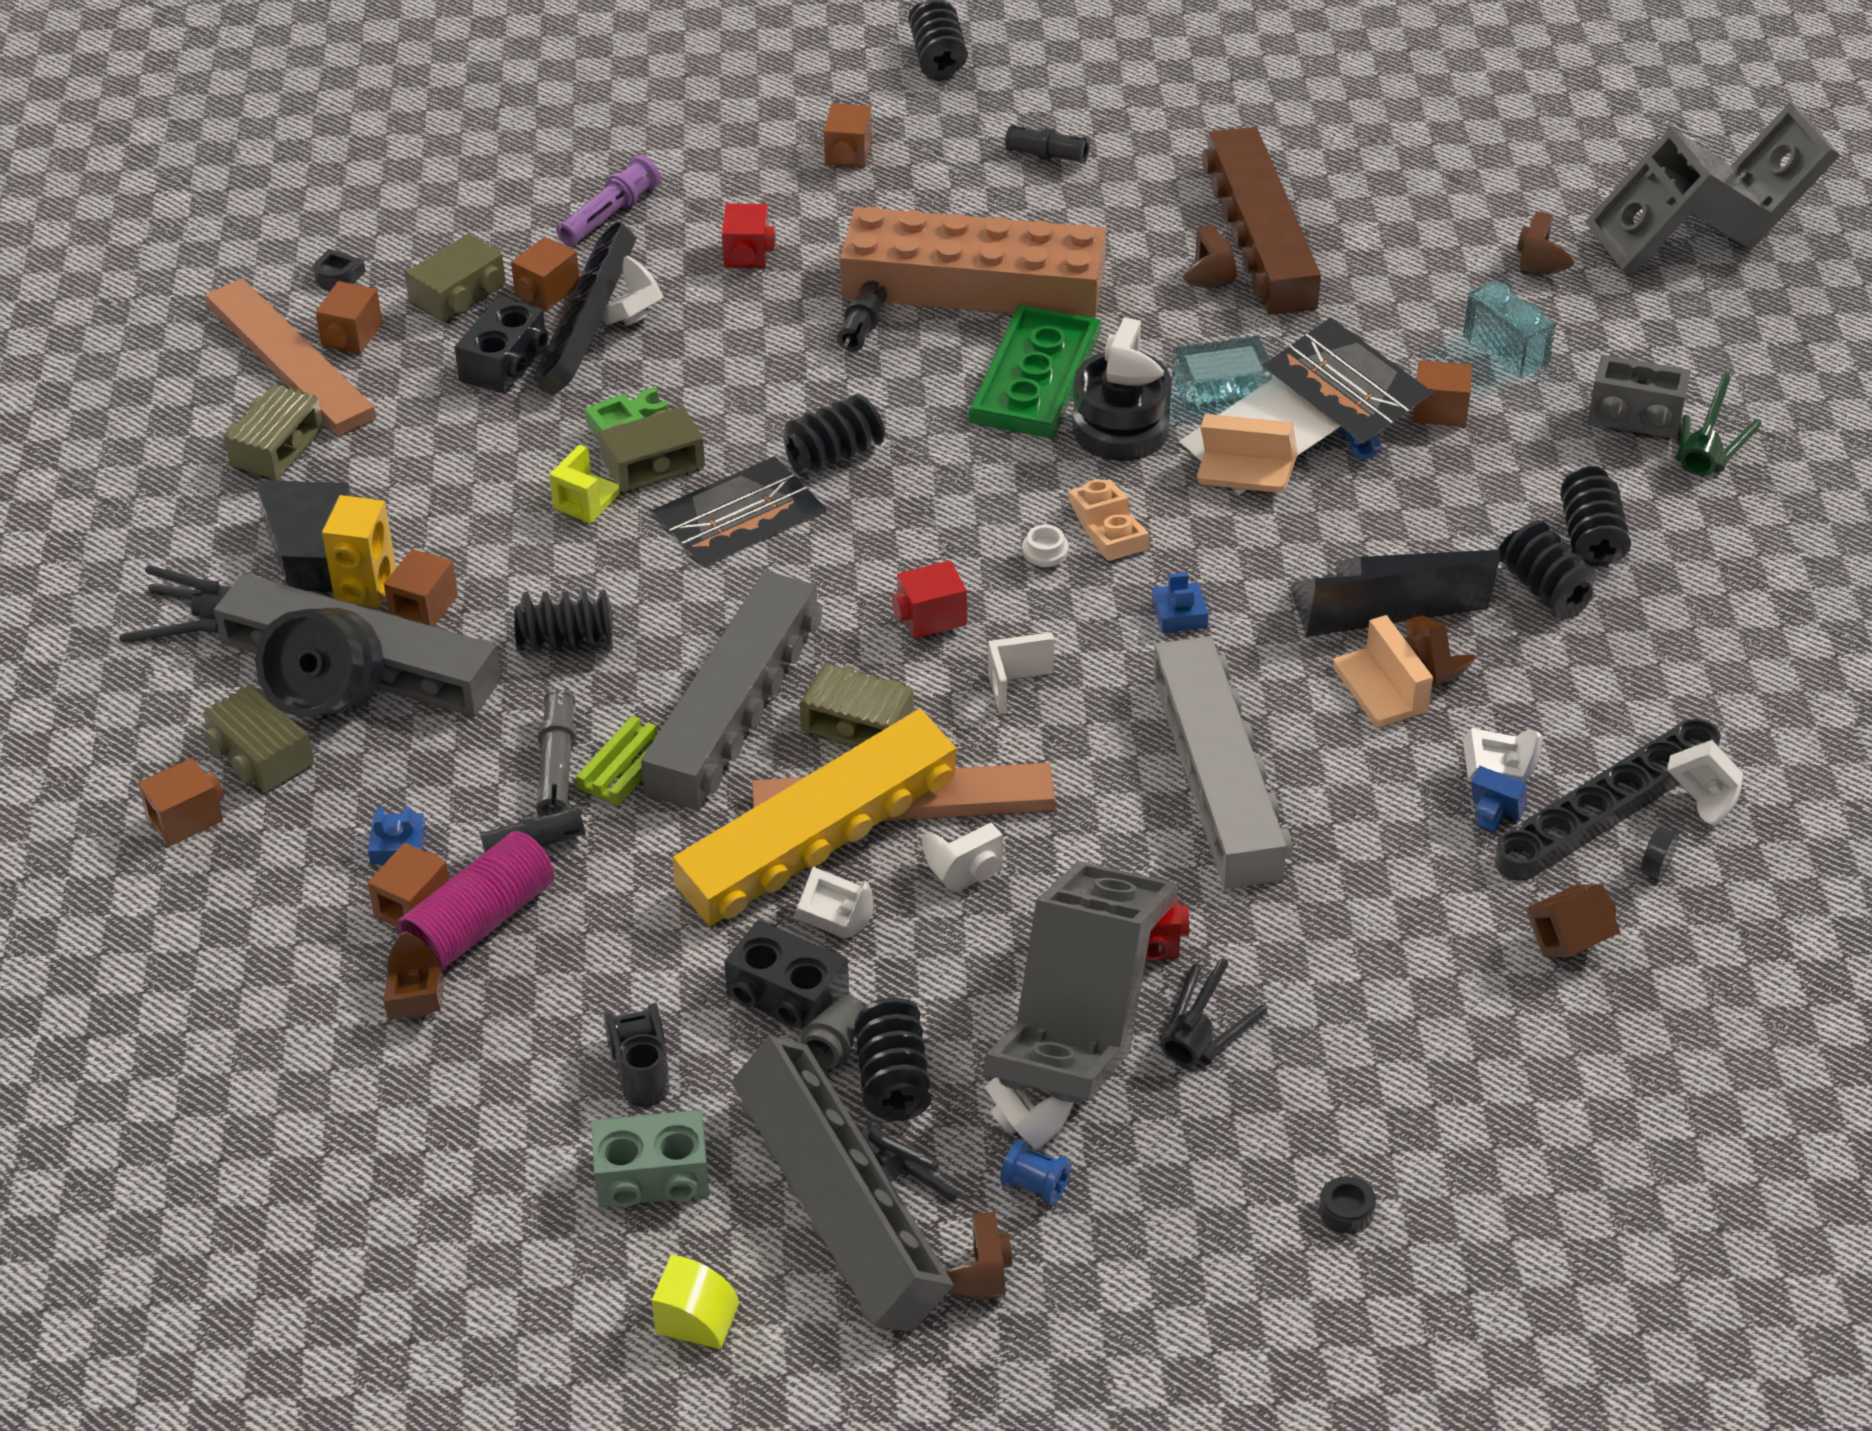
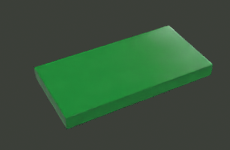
(1034, 371)

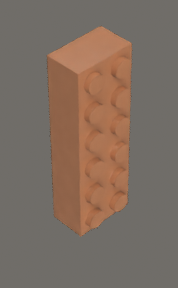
(974, 261)

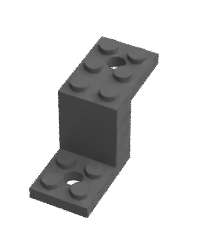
(1736, 198)
(1081, 981)

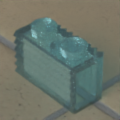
(1508, 328)
(1219, 371)

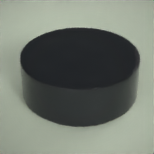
(1659, 853)
(1347, 1205)

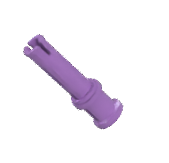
(619, 192)

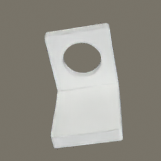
(1018, 659)

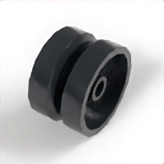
(1118, 418)
(319, 661)

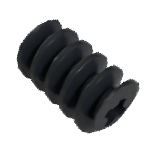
(937, 39)
(832, 432)
(1595, 516)
(1549, 568)
(563, 621)
(892, 1059)

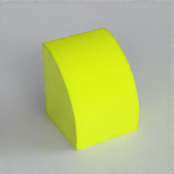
(693, 1303)

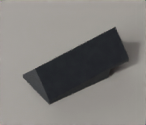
(1395, 587)

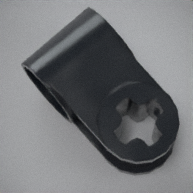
(639, 1055)

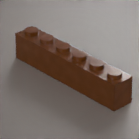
(1262, 221)

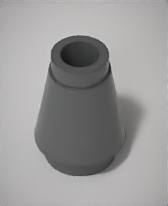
(832, 1032)

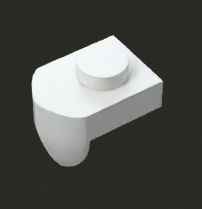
(642, 293)
(1125, 361)
(1503, 753)
(1709, 779)
(965, 859)
(835, 904)
(1018, 1113)

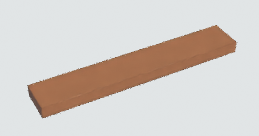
(290, 355)
(969, 793)

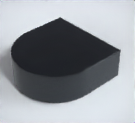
(336, 267)

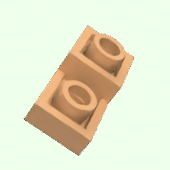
(1107, 519)

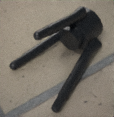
(203, 601)
(1190, 1034)
(897, 1157)

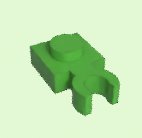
(622, 410)

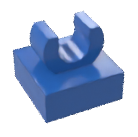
(1179, 604)
(1497, 796)
(392, 831)

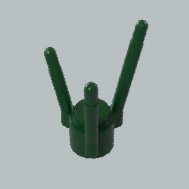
(1703, 449)

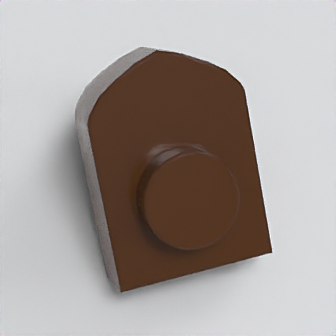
(1539, 253)
(1213, 260)
(1431, 645)
(413, 979)
(992, 1254)

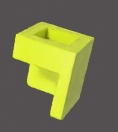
(577, 490)

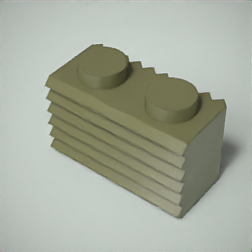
(455, 277)
(273, 431)
(652, 449)
(852, 705)
(257, 738)

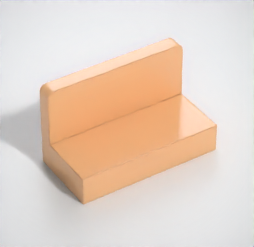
(1247, 453)
(1386, 675)

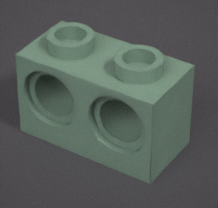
(650, 1158)

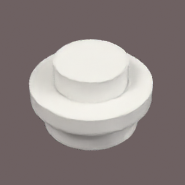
(1045, 546)

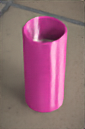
(472, 901)

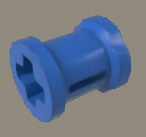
(1035, 1172)

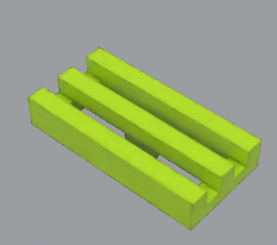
(616, 759)

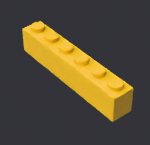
(814, 817)

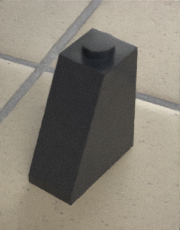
(295, 521)

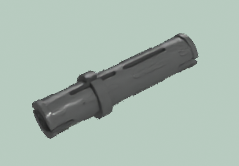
(557, 738)

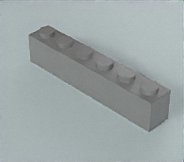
(1220, 763)

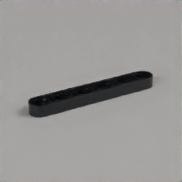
(585, 309)
(1600, 792)

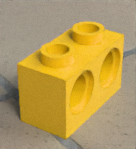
(359, 550)

